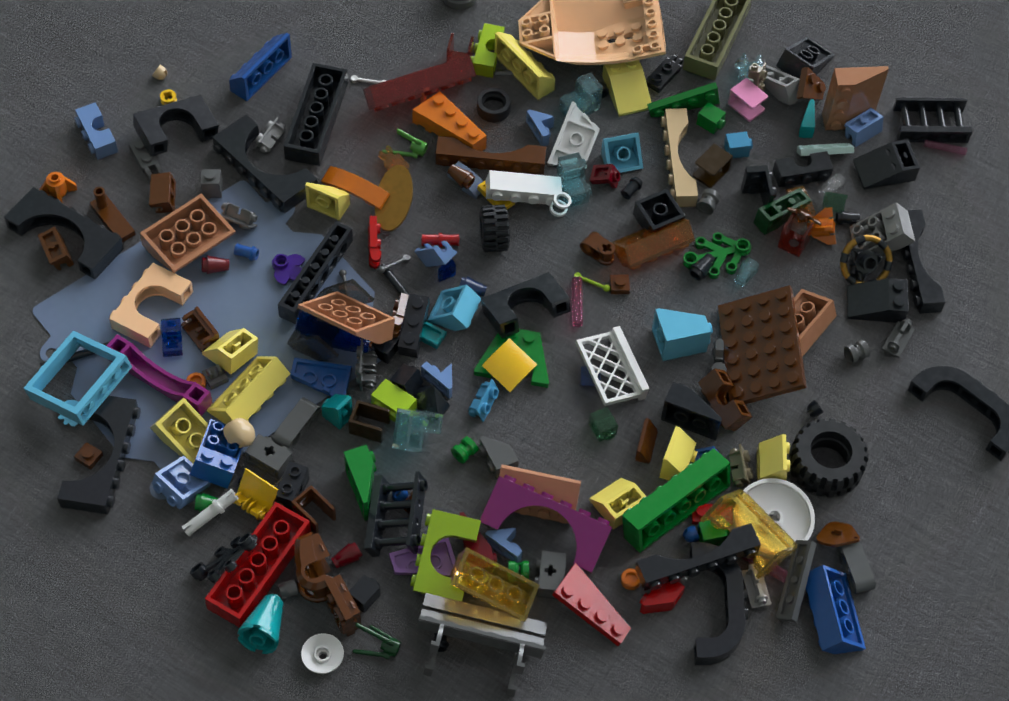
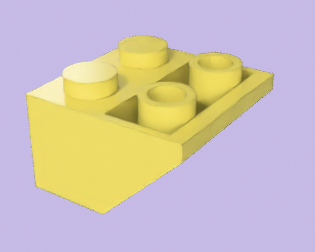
(233, 349)
(772, 458)
(616, 499)

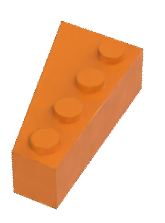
(446, 120)

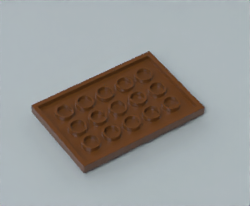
(762, 345)

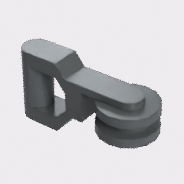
(718, 355)

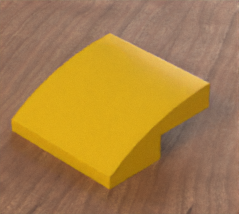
(509, 365)

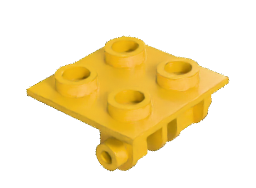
(255, 495)

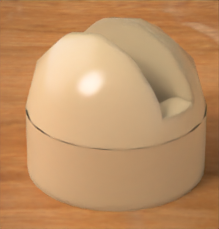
(160, 73)

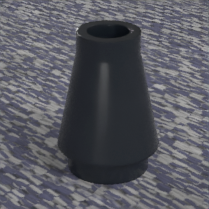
(701, 268)

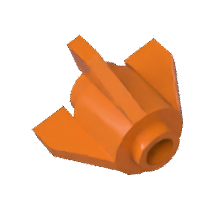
(57, 185)
(823, 231)

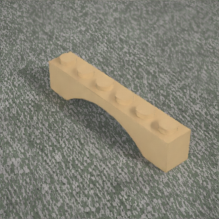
(683, 185)

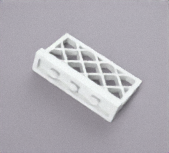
(625, 358)

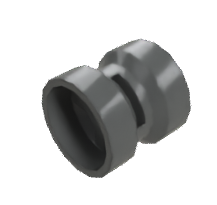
(708, 201)
(856, 351)

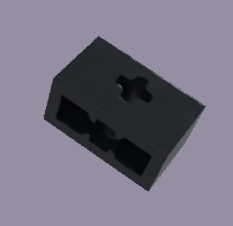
(292, 484)

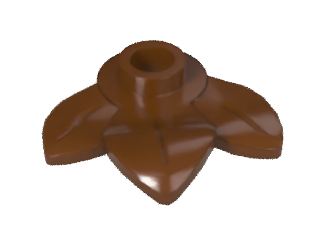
(803, 215)

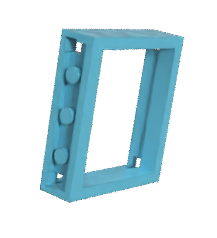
(95, 395)

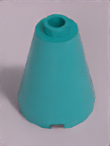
(263, 625)

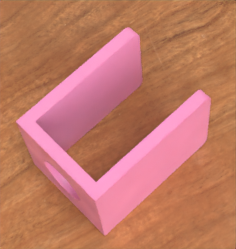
(747, 99)

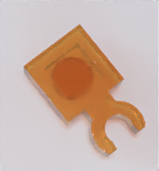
(392, 160)

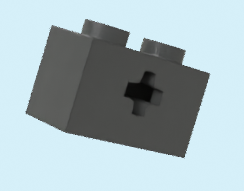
(268, 456)
(550, 563)

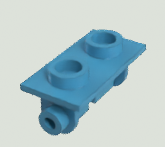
(487, 393)

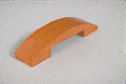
(356, 186)

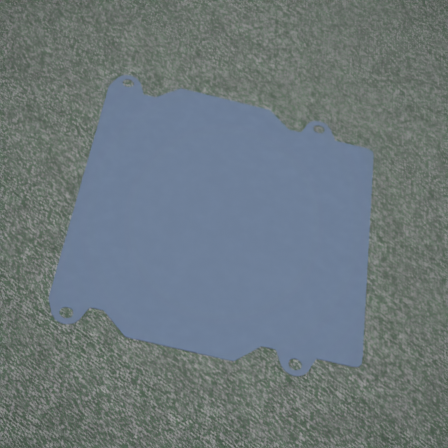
(229, 299)

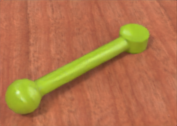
(606, 288)

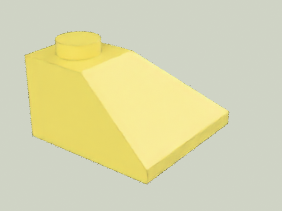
(327, 199)

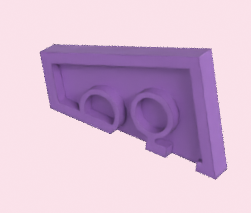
(441, 558)

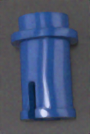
(245, 251)

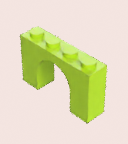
(441, 526)

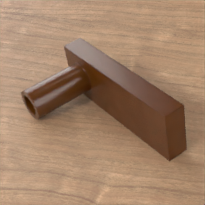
(111, 215)

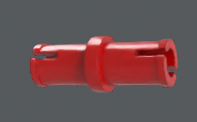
(452, 239)

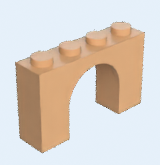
(154, 282)

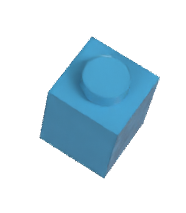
(738, 144)

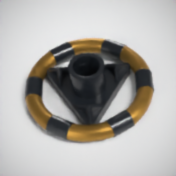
(865, 260)

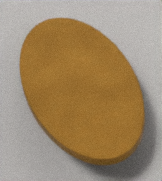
(399, 185)

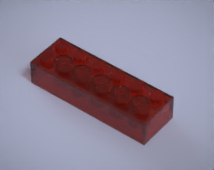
(419, 82)

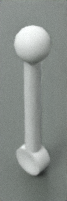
(354, 79)

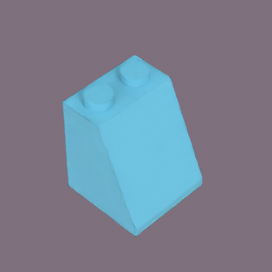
(680, 333)

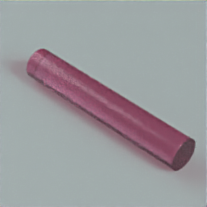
(945, 147)

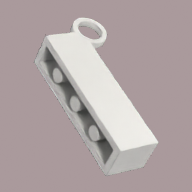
(527, 188)

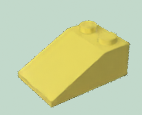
(627, 87)
(181, 429)

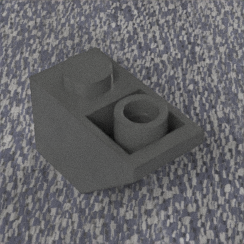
(496, 454)

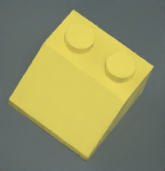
(678, 454)

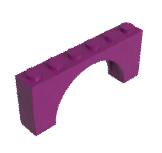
(589, 532)

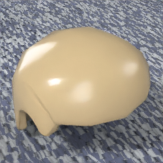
(239, 432)

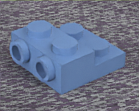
(177, 484)

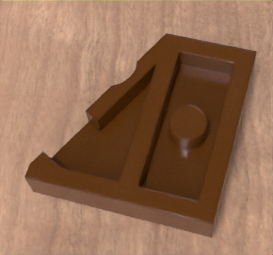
(810, 85)

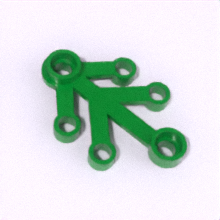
(719, 253)

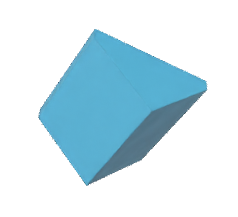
(623, 152)

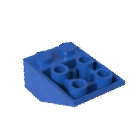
(216, 456)

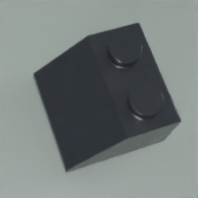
(657, 211)

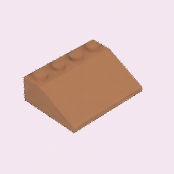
(852, 93)
(186, 234)
(351, 316)

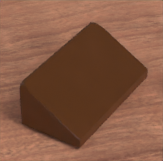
(646, 442)

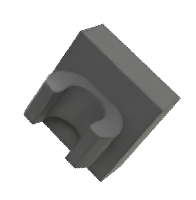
(215, 376)

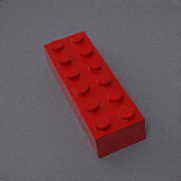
(257, 570)

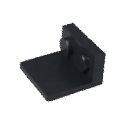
(757, 180)

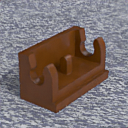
(162, 192)
(55, 248)
(199, 329)

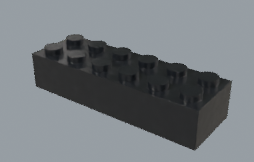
(316, 114)

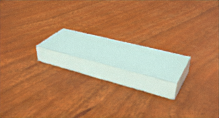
(836, 148)

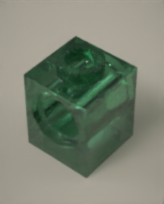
(603, 424)

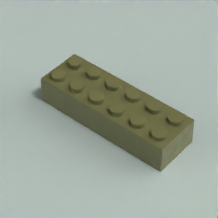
(715, 37)

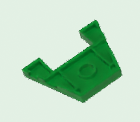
(528, 342)

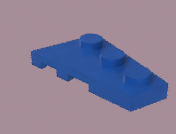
(322, 376)

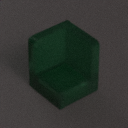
(834, 200)

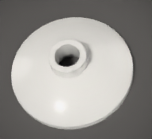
(318, 645)

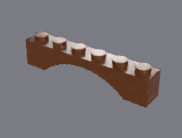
(524, 160)

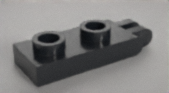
(664, 73)

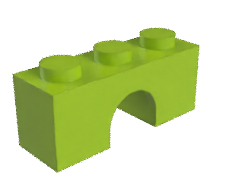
(484, 60)

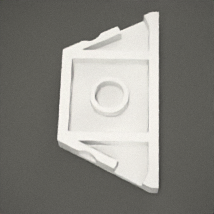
(575, 136)

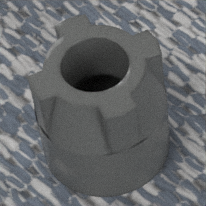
(287, 589)

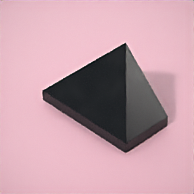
(430, 400)

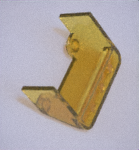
(740, 509)

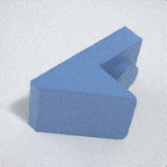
(540, 125)
(441, 381)
(501, 542)

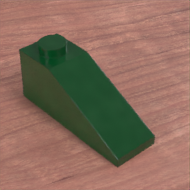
(776, 214)

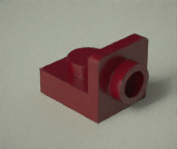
(605, 174)

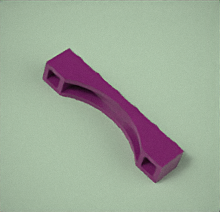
(161, 380)

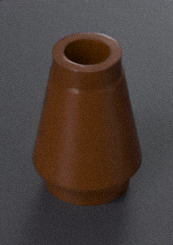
(461, 176)

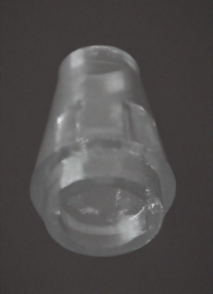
(833, 184)

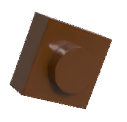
(620, 284)
(88, 455)

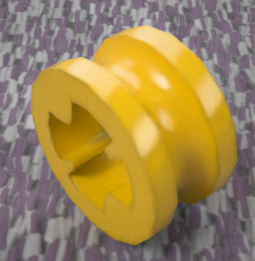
(166, 94)

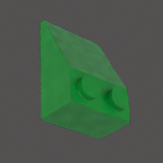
(360, 473)

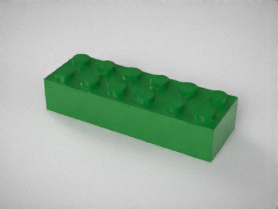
(676, 500)

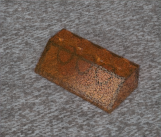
(648, 245)

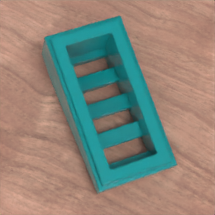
(808, 123)

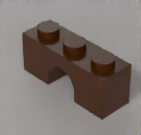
(715, 388)

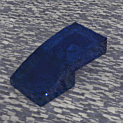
(171, 337)

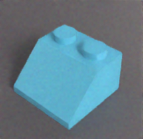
(455, 308)

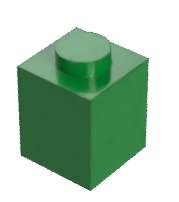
(711, 118)
(709, 534)

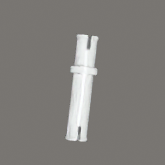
(210, 512)

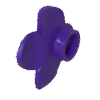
(289, 269)

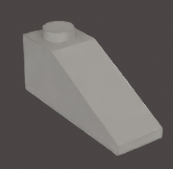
(782, 85)

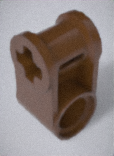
(598, 248)

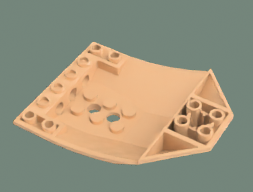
(581, 29)

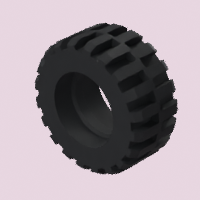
(833, 436)

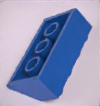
(261, 67)
(834, 611)

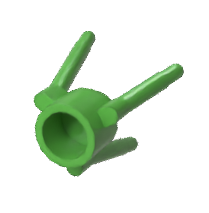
(417, 146)

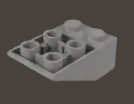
(888, 224)

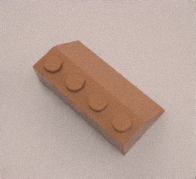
(813, 316)
(557, 486)

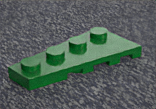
(690, 99)

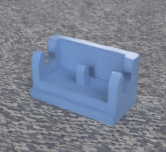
(864, 126)
(434, 255)

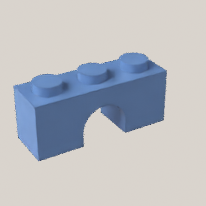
(100, 142)

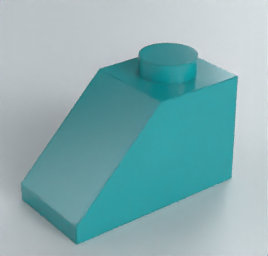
(337, 409)

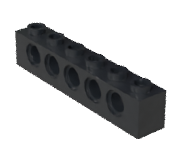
(316, 271)

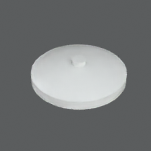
(785, 505)

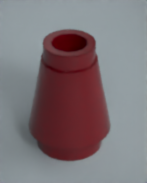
(214, 264)
(347, 555)

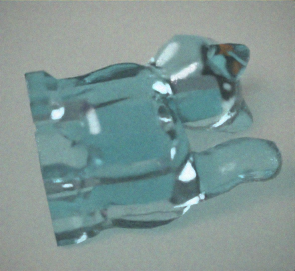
(743, 65)

